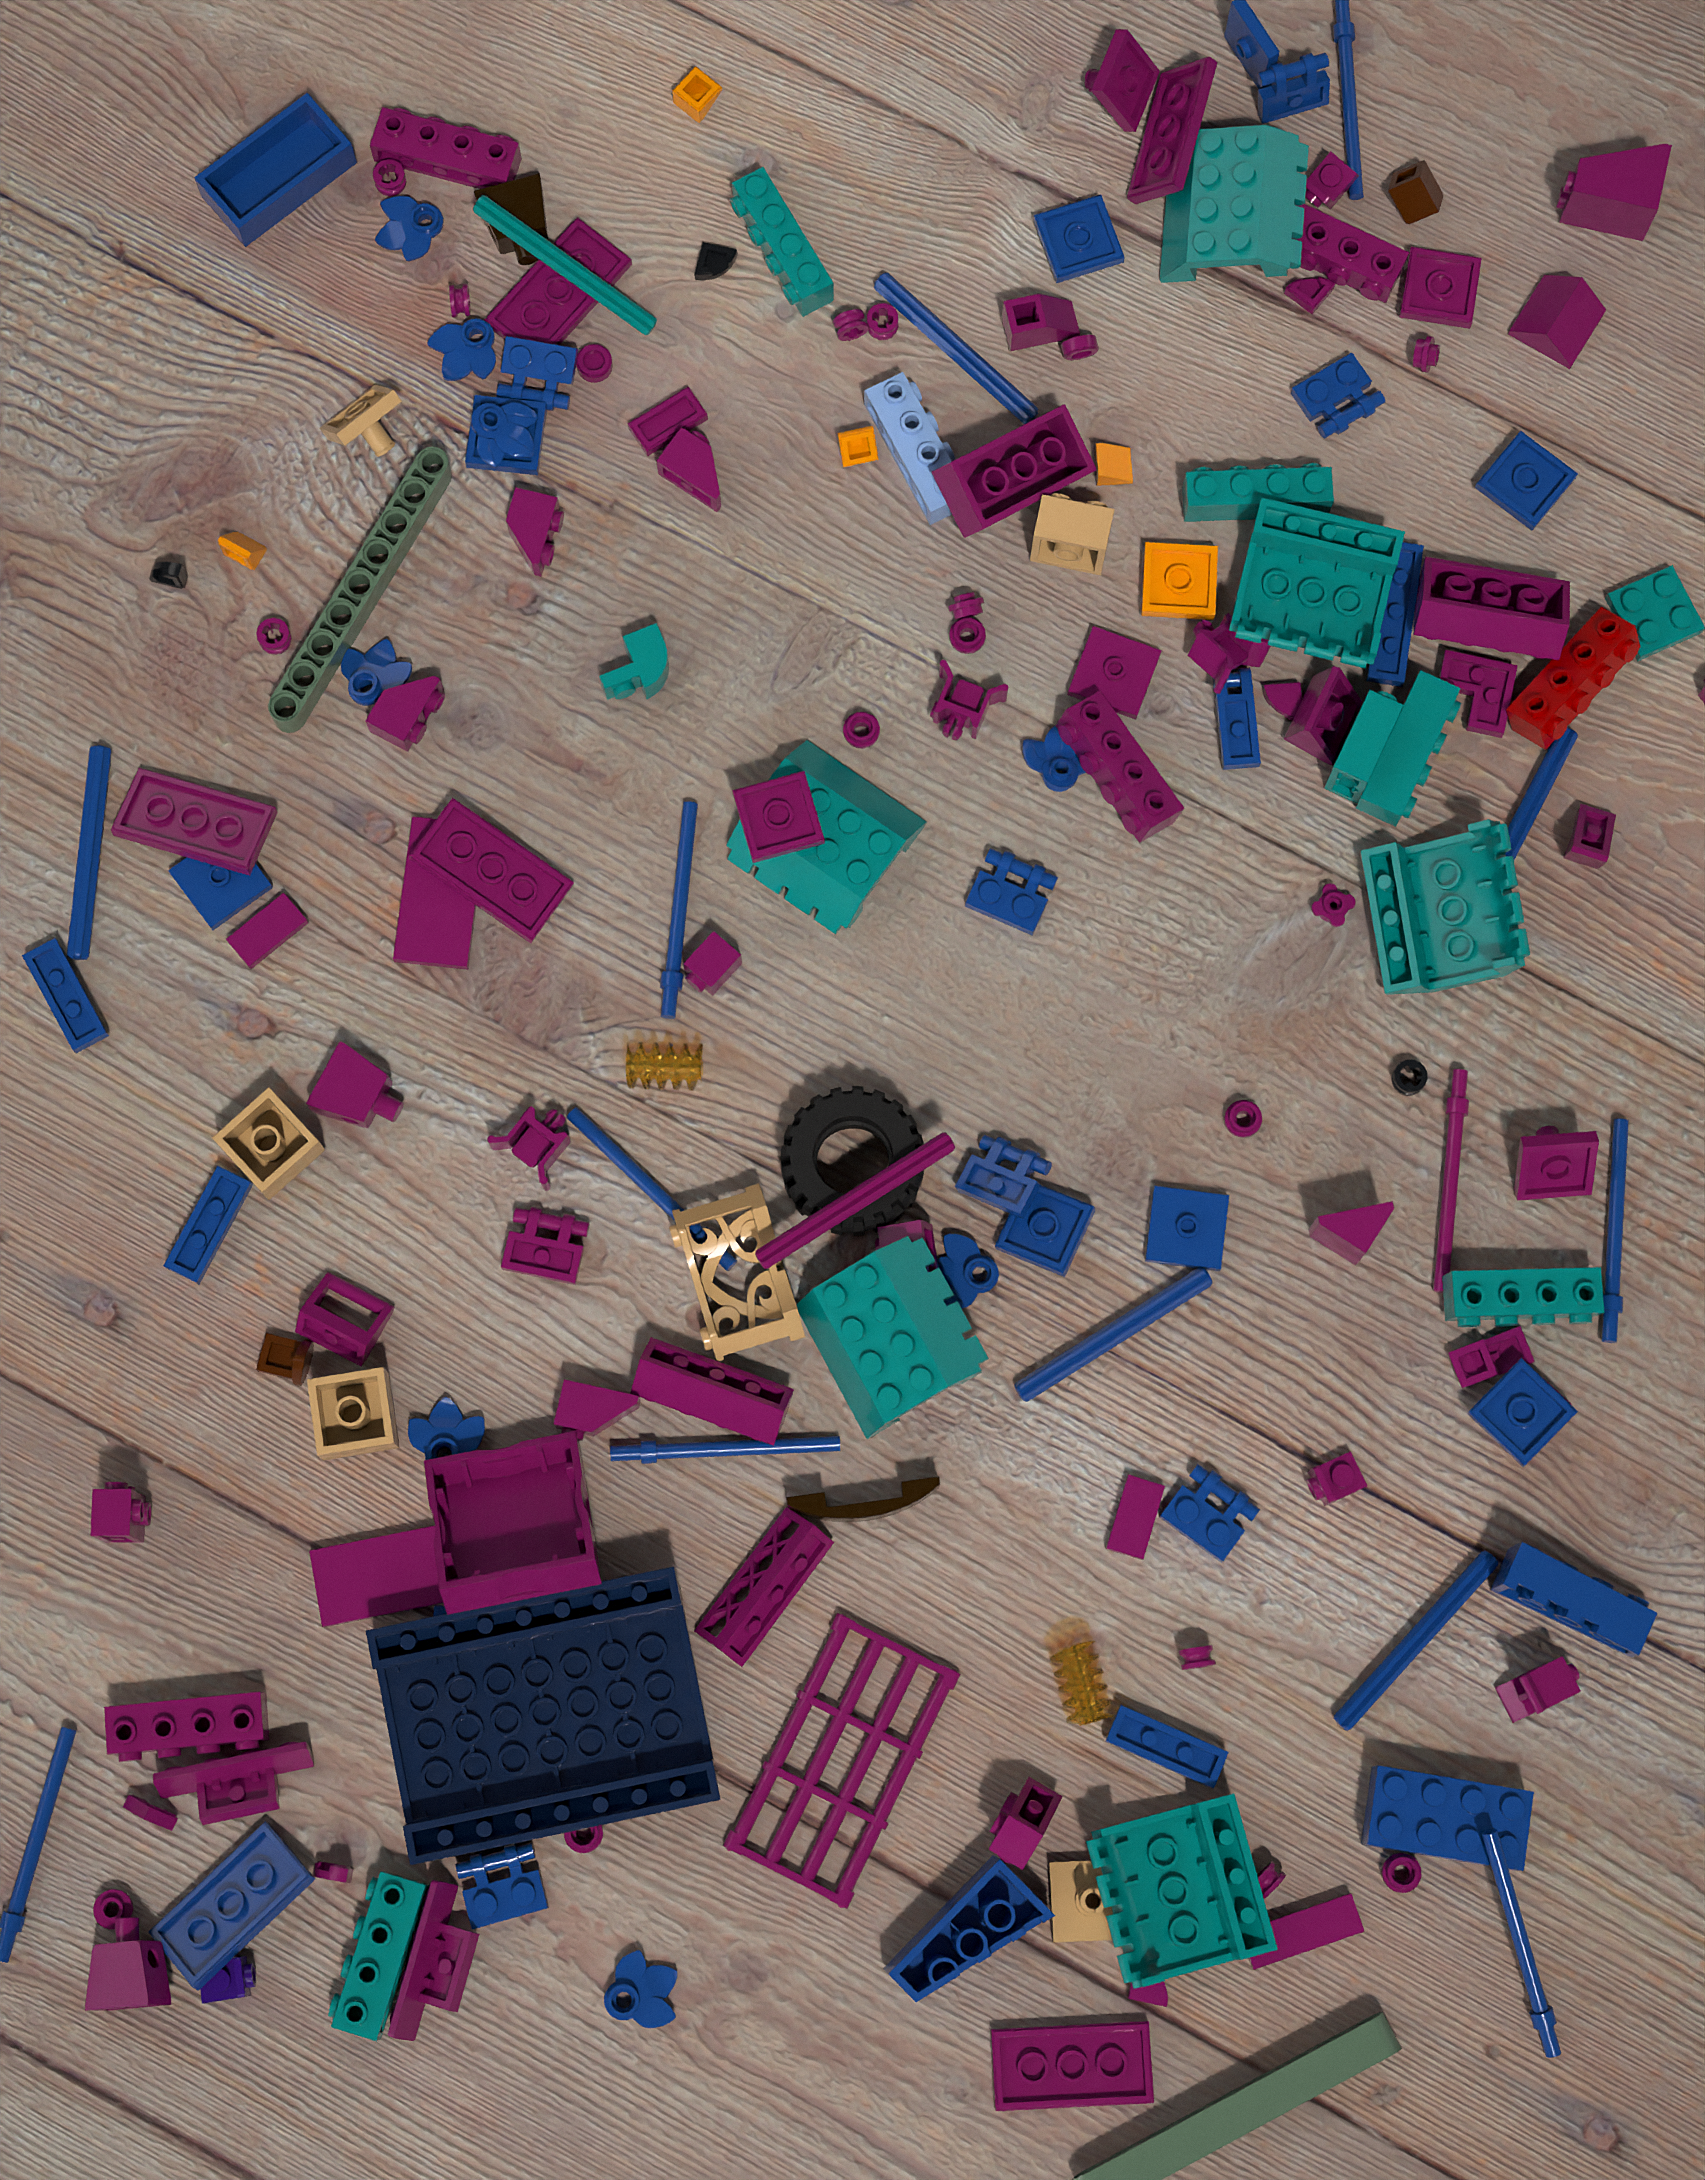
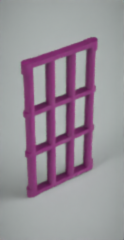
(842, 1803)

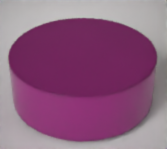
(1079, 347)
(594, 363)

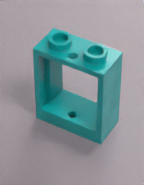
(1364, 745)

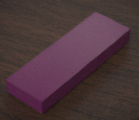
(1311, 1929)

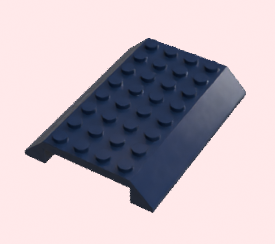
(544, 1715)

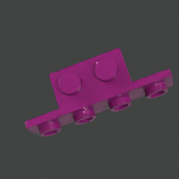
(235, 1784)
(436, 1963)

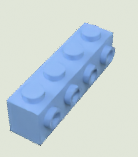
(911, 440)

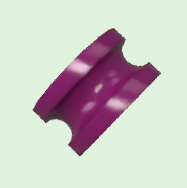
(392, 188)
(460, 300)
(882, 309)
(850, 325)
(277, 647)
(1197, 1657)
(1269, 1879)

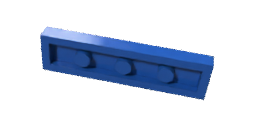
(1398, 618)

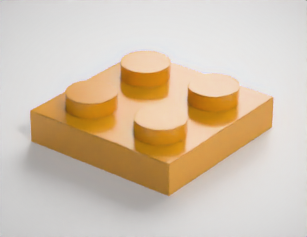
(1179, 581)

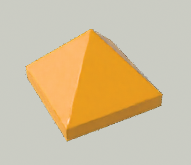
(858, 446)

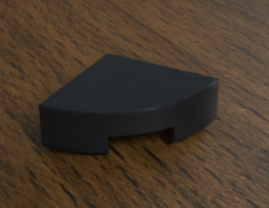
(714, 261)
(169, 574)

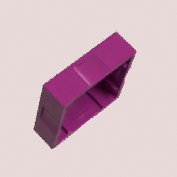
(511, 1523)

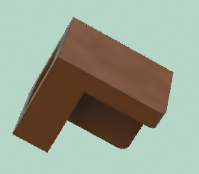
(1415, 192)

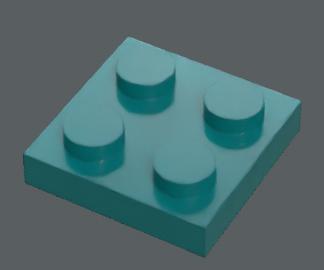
(1658, 610)

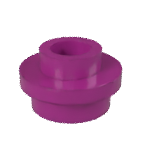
(1426, 354)
(966, 606)
(967, 625)
(861, 719)
(1243, 1107)
(584, 1846)
(1412, 1866)
(114, 1895)

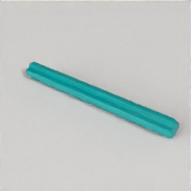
(564, 265)

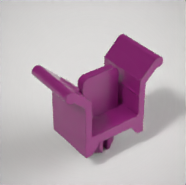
(1220, 652)
(963, 704)
(535, 1141)
(1539, 1688)

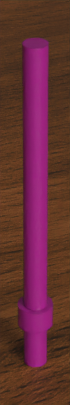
(1457, 1108)

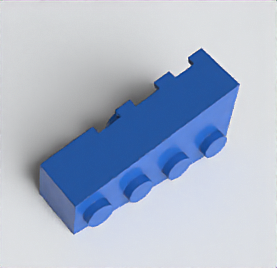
(1574, 1599)
(967, 1930)

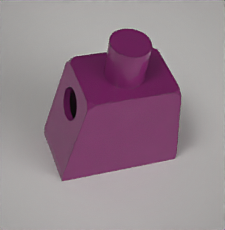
(353, 1090)
(127, 1972)

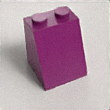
(1615, 191)

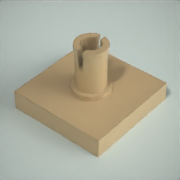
(362, 418)
(1077, 1903)

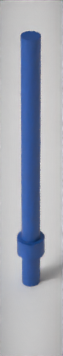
(1344, 36)
(671, 978)
(639, 1177)
(1612, 1301)
(649, 1451)
(12, 1920)
(1541, 2013)

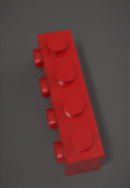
(1571, 682)

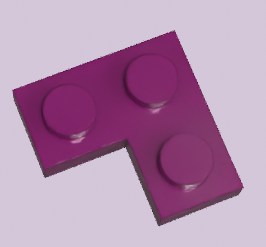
(1488, 684)

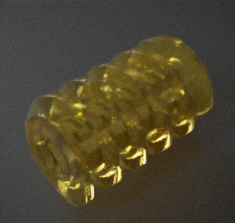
(664, 1066)
(1081, 1684)

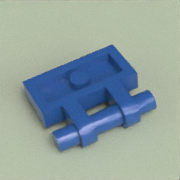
(1295, 95)
(538, 361)
(1332, 387)
(1006, 901)
(998, 1185)
(1202, 1522)
(504, 1898)

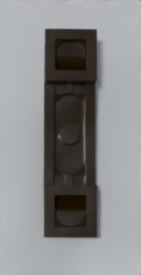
(912, 1493)

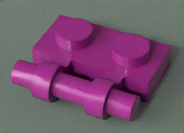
(544, 1256)

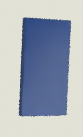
(231, 1905)

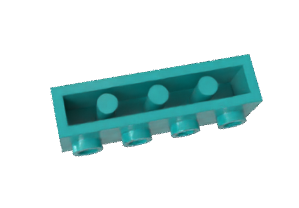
(782, 241)
(1238, 491)
(1408, 749)
(1523, 1295)
(379, 1955)

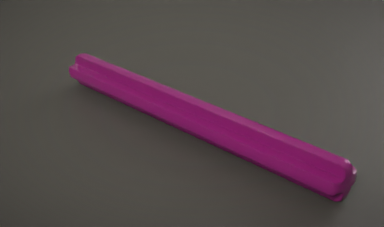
(855, 1200)

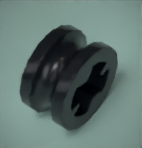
(1410, 1066)

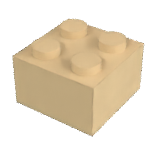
(1071, 533)
(268, 1143)
(352, 1413)

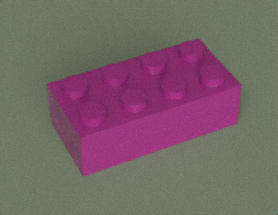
(1014, 471)
(1492, 608)

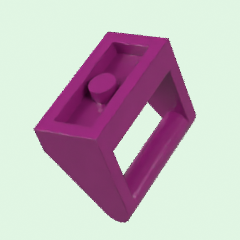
(336, 1332)

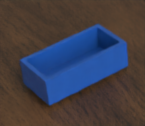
(276, 169)
(1445, 1816)

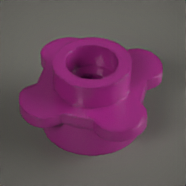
(1336, 915)

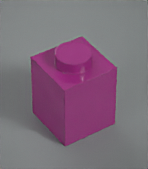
(711, 964)

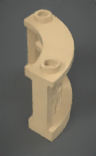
(753, 1224)

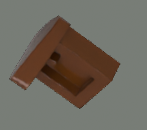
(286, 1358)

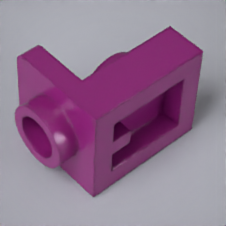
(1329, 181)
(1335, 1479)

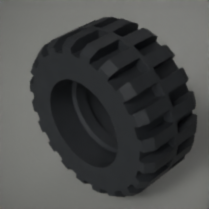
(848, 1111)

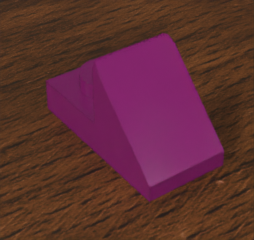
(1591, 837)

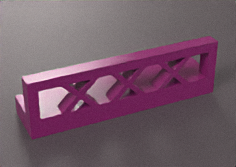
(769, 1589)

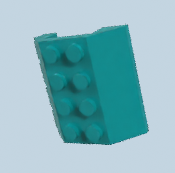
(1237, 204)
(1316, 583)
(861, 836)
(1446, 910)
(891, 1333)
(1181, 1891)

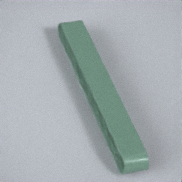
(360, 572)
(1251, 2104)

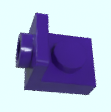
(230, 1982)

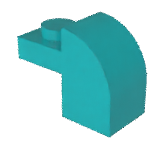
(647, 668)

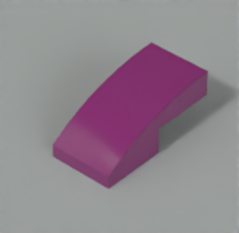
(1490, 1357)

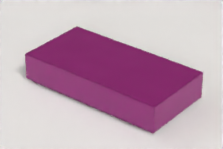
(661, 423)
(267, 931)
(1135, 1517)

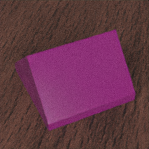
(1559, 318)
(1325, 715)
(1351, 1231)

